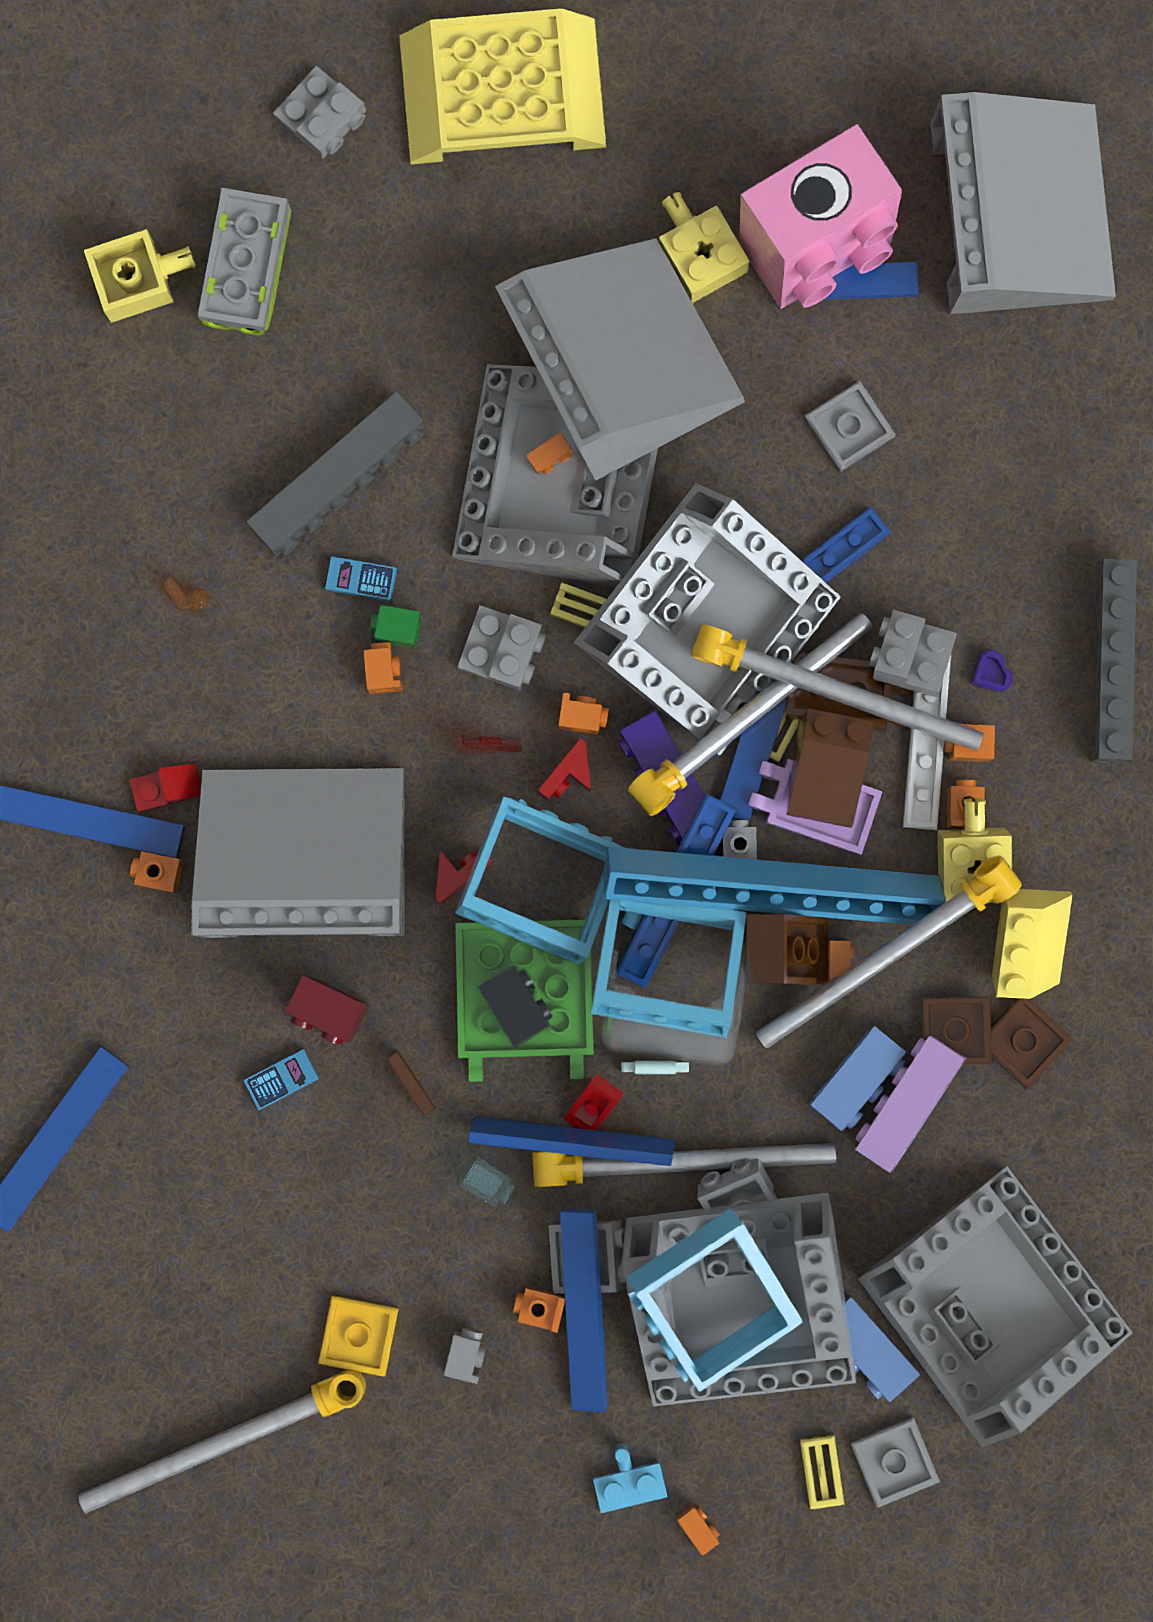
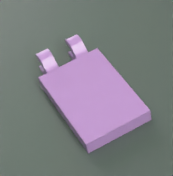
(842, 837)

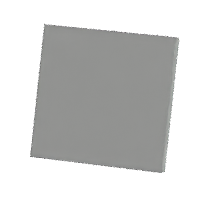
(849, 426)
(894, 1462)

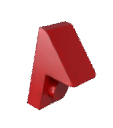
(573, 765)
(166, 787)
(451, 880)
(594, 1104)

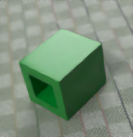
(396, 626)

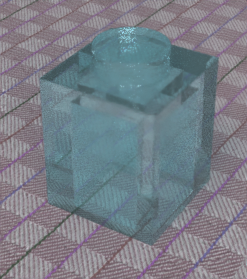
(488, 1182)

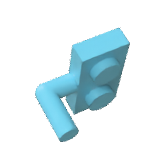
(629, 1484)

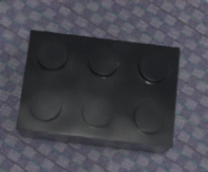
(515, 1006)

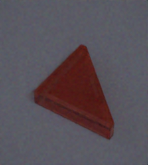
(488, 745)

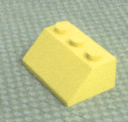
(1030, 942)

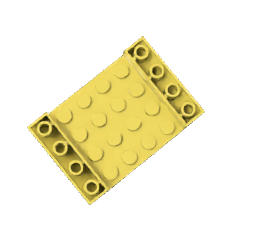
(501, 83)

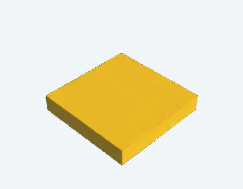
(358, 1335)

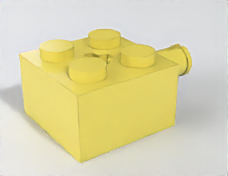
(707, 234)
(148, 285)
(963, 846)

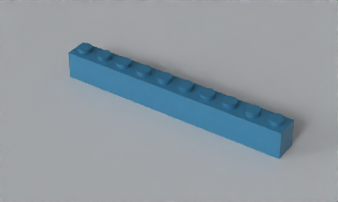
(770, 886)

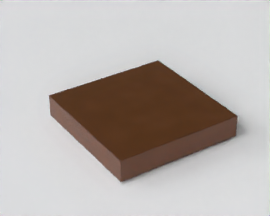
(960, 1024)
(1026, 1041)

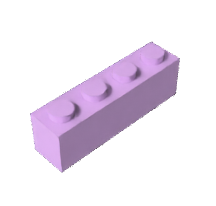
(910, 1103)

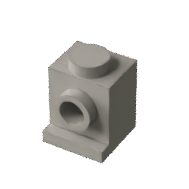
(741, 829)
(465, 1355)

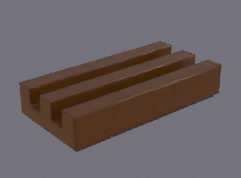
(411, 1083)

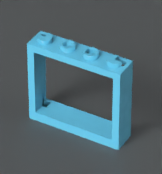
(519, 927)
(665, 1012)
(742, 1343)

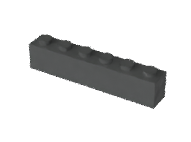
(337, 474)
(1114, 661)

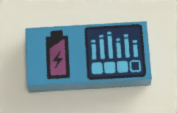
(361, 579)
(281, 1079)

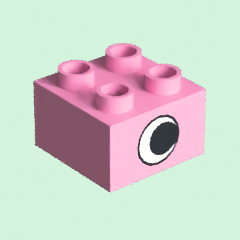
(820, 219)

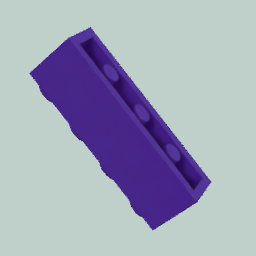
(650, 746)

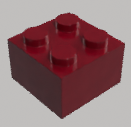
(326, 1009)

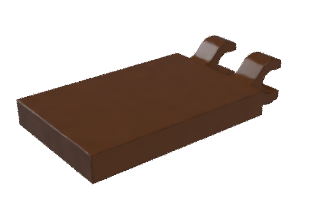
(851, 672)

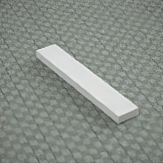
(925, 764)

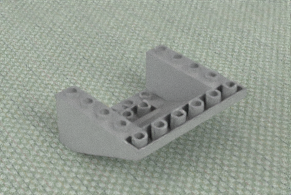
(1023, 202)
(620, 351)
(552, 521)
(713, 570)
(300, 853)
(724, 1295)
(996, 1308)

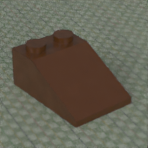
(828, 767)
(786, 949)

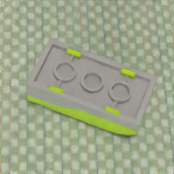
(244, 261)

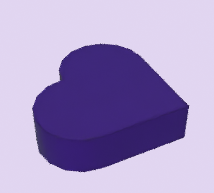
(991, 672)

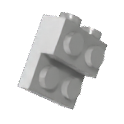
(321, 112)
(502, 648)
(912, 653)
(744, 1183)
(610, 1244)

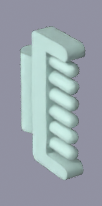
(655, 1067)

